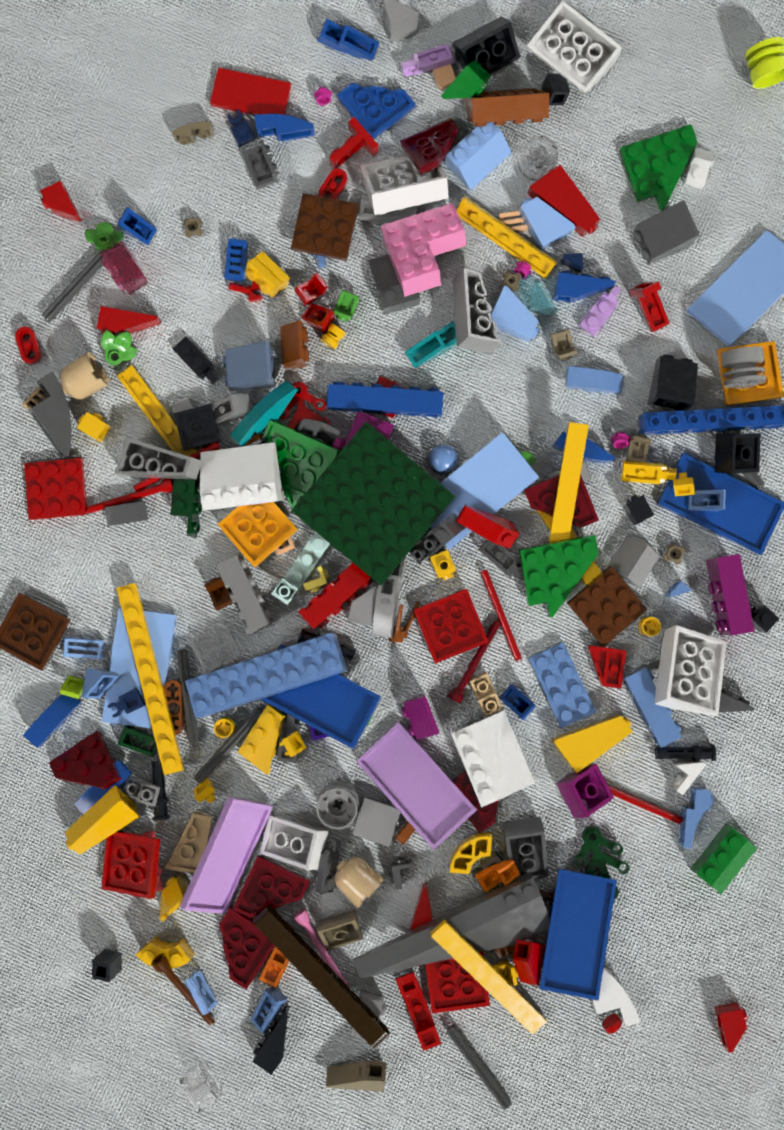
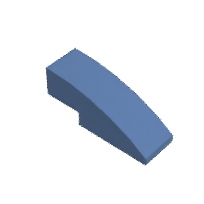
(593, 380)

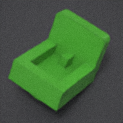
(346, 305)

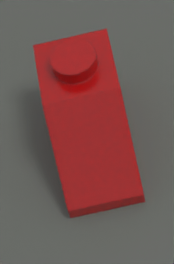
(59, 201)
(731, 1023)

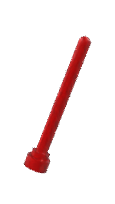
(165, 486)

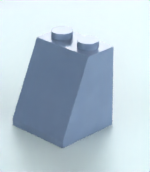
(249, 367)

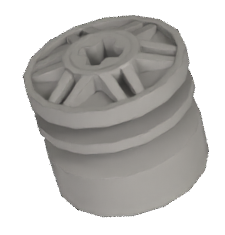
(743, 371)
(332, 814)

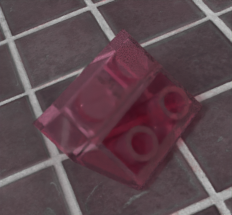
(123, 269)

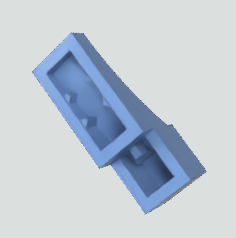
(700, 801)

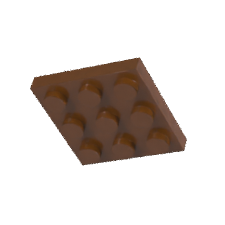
(324, 227)
(606, 606)
(32, 631)

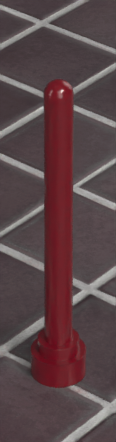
(457, 693)

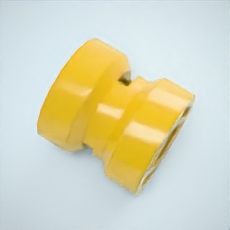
(332, 336)
(652, 624)
(224, 727)

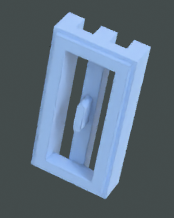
(100, 648)
(201, 992)

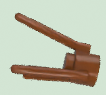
(398, 633)

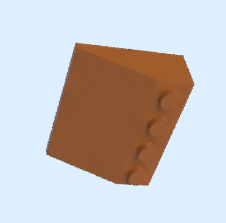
(508, 105)

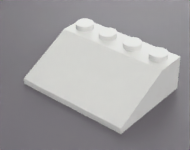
(574, 47)
(399, 185)
(240, 476)
(690, 671)
(492, 758)

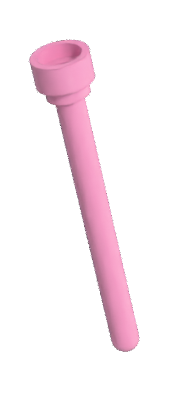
(302, 919)

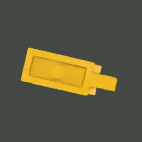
(646, 472)

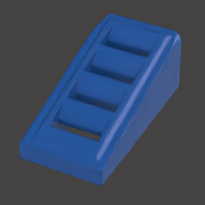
(230, 251)

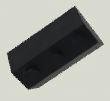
(490, 46)

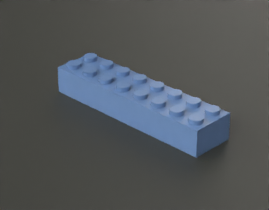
(266, 675)

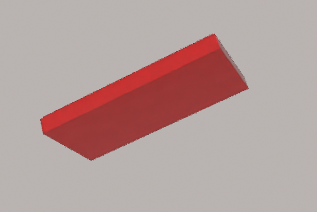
(249, 93)

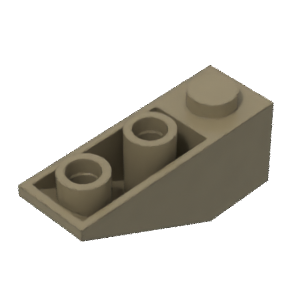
(357, 1076)

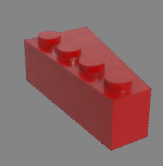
(334, 596)

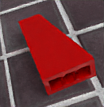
(564, 197)

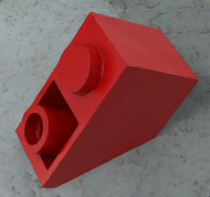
(528, 961)

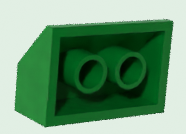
(470, 82)
(723, 858)

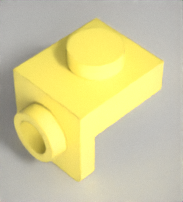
(315, 585)

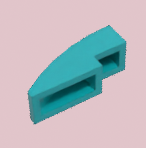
(432, 345)

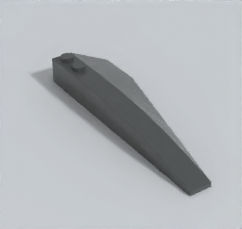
(484, 922)

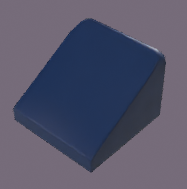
(573, 261)

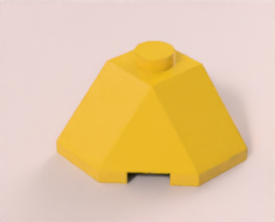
(172, 895)

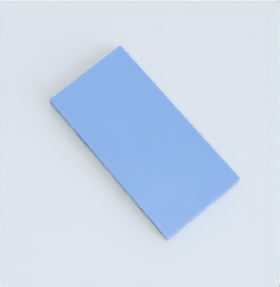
(743, 291)
(487, 481)
(161, 631)

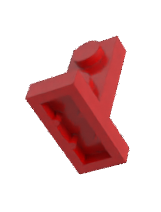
(353, 144)
(650, 304)

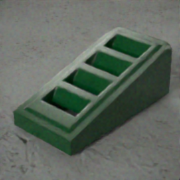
(136, 747)

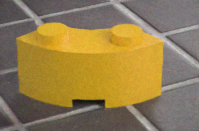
(469, 851)
(176, 952)

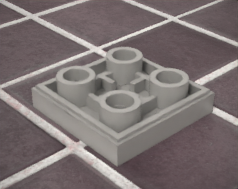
(376, 821)

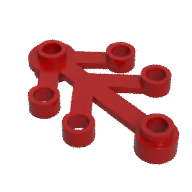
(303, 412)

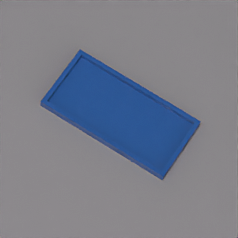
(748, 512)
(330, 706)
(578, 934)

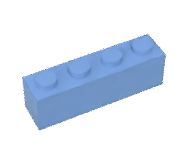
(656, 717)

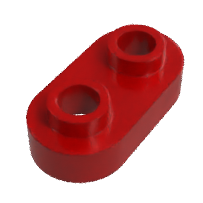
(332, 187)
(28, 346)

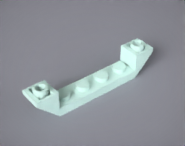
(301, 569)

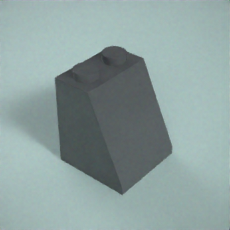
(666, 233)

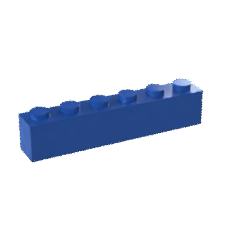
(385, 400)

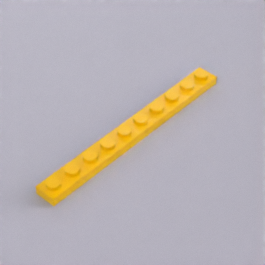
(150, 678)

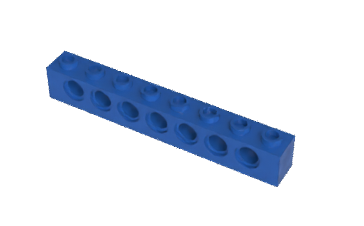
(711, 420)

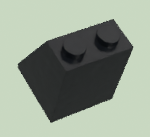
(673, 383)

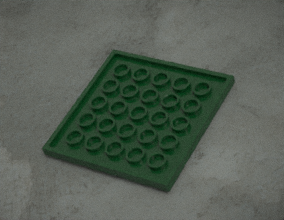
(373, 503)

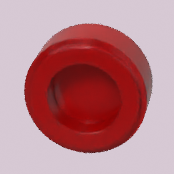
(612, 1023)

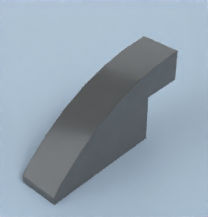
(54, 415)

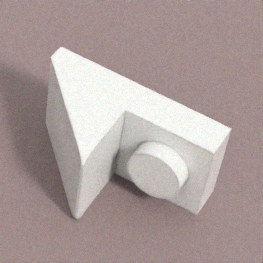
(699, 168)
(690, 772)

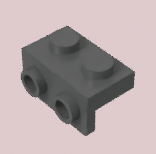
(260, 165)

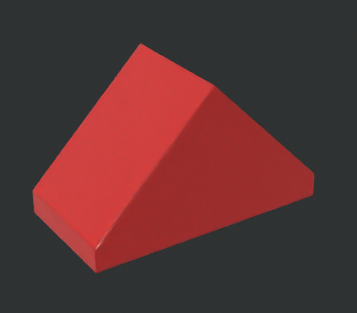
(318, 317)

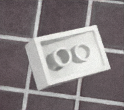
(294, 842)

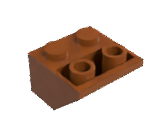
(293, 346)

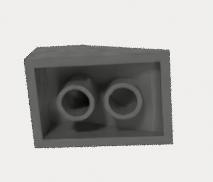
(388, 286)
(526, 846)

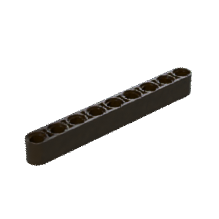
(321, 976)

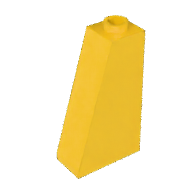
(591, 741)
(101, 820)

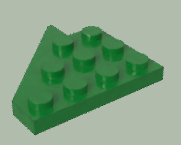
(658, 163)
(299, 457)
(555, 569)

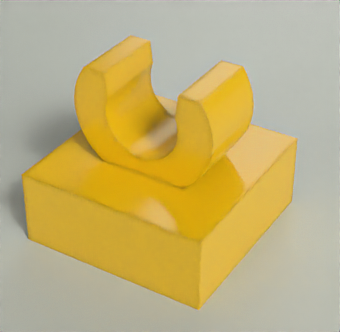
(683, 485)
(293, 744)
(205, 791)

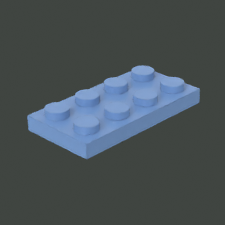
(562, 685)

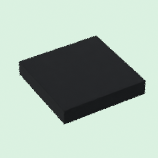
(197, 427)

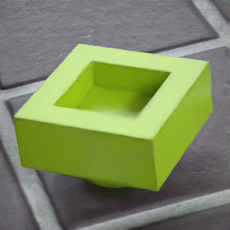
(72, 687)

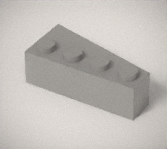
(472, 314)
(150, 461)
(244, 594)

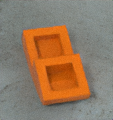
(495, 874)
(274, 968)

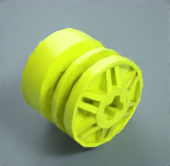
(766, 62)

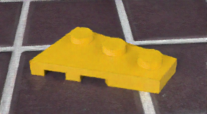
(262, 739)

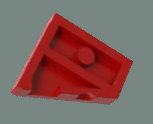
(608, 665)

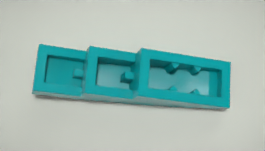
(268, 408)

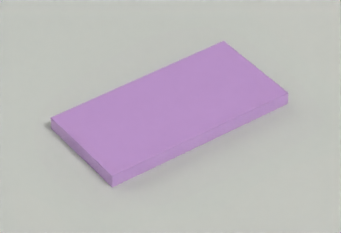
(416, 785)
(226, 856)

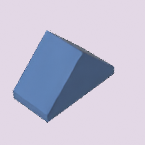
(707, 500)
(97, 682)

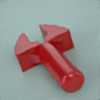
(247, 290)

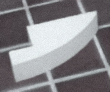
(613, 997)

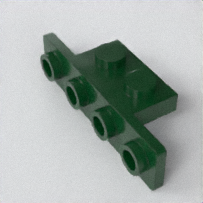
(186, 502)

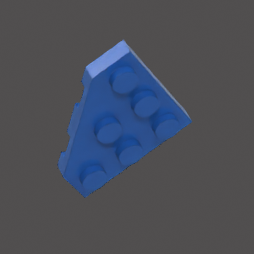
(375, 106)

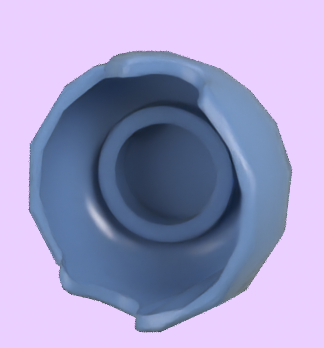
(442, 459)

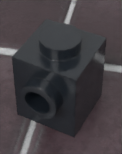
(557, 88)
(637, 509)
(763, 618)
(106, 965)

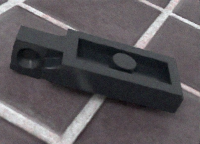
(195, 359)

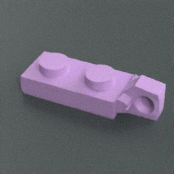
(428, 60)
(600, 312)

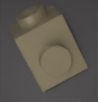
(563, 344)
(638, 448)

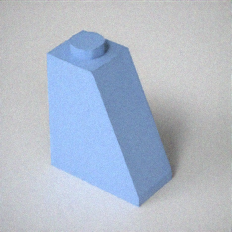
(544, 222)
(514, 317)

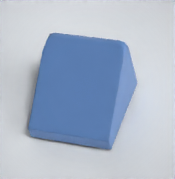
(677, 588)

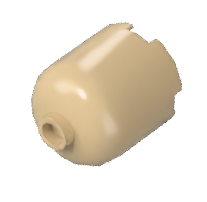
(83, 377)
(356, 880)

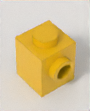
(93, 426)
(443, 565)

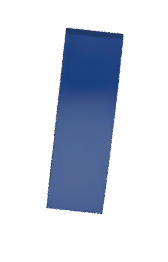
(347, 40)
(283, 126)
(592, 451)
(51, 720)
(93, 794)

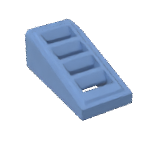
(277, 1001)

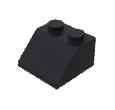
(737, 452)

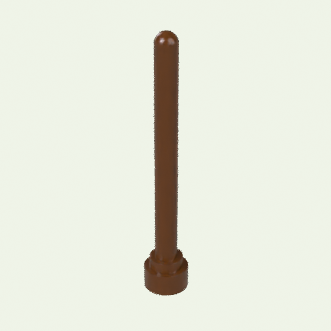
(161, 965)

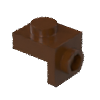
(218, 593)

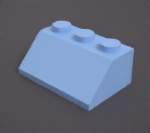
(478, 154)

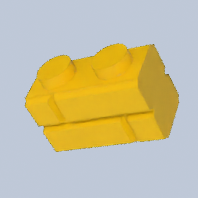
(267, 274)

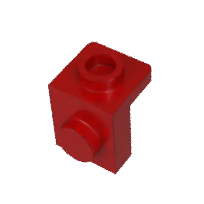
(312, 289)

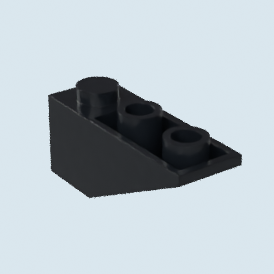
(272, 1049)

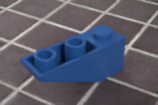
(577, 287)

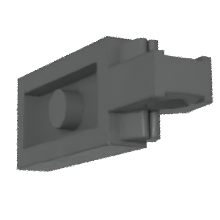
(502, 559)
(289, 726)
(327, 866)

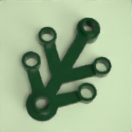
(599, 858)

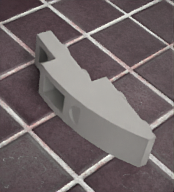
(387, 603)

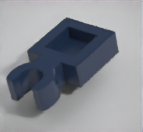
(241, 130)
(129, 702)

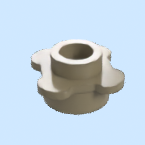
(189, 223)
(511, 276)
(677, 559)

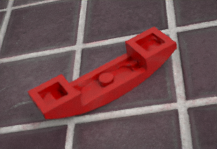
(418, 1010)

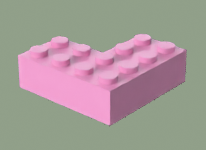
(416, 241)

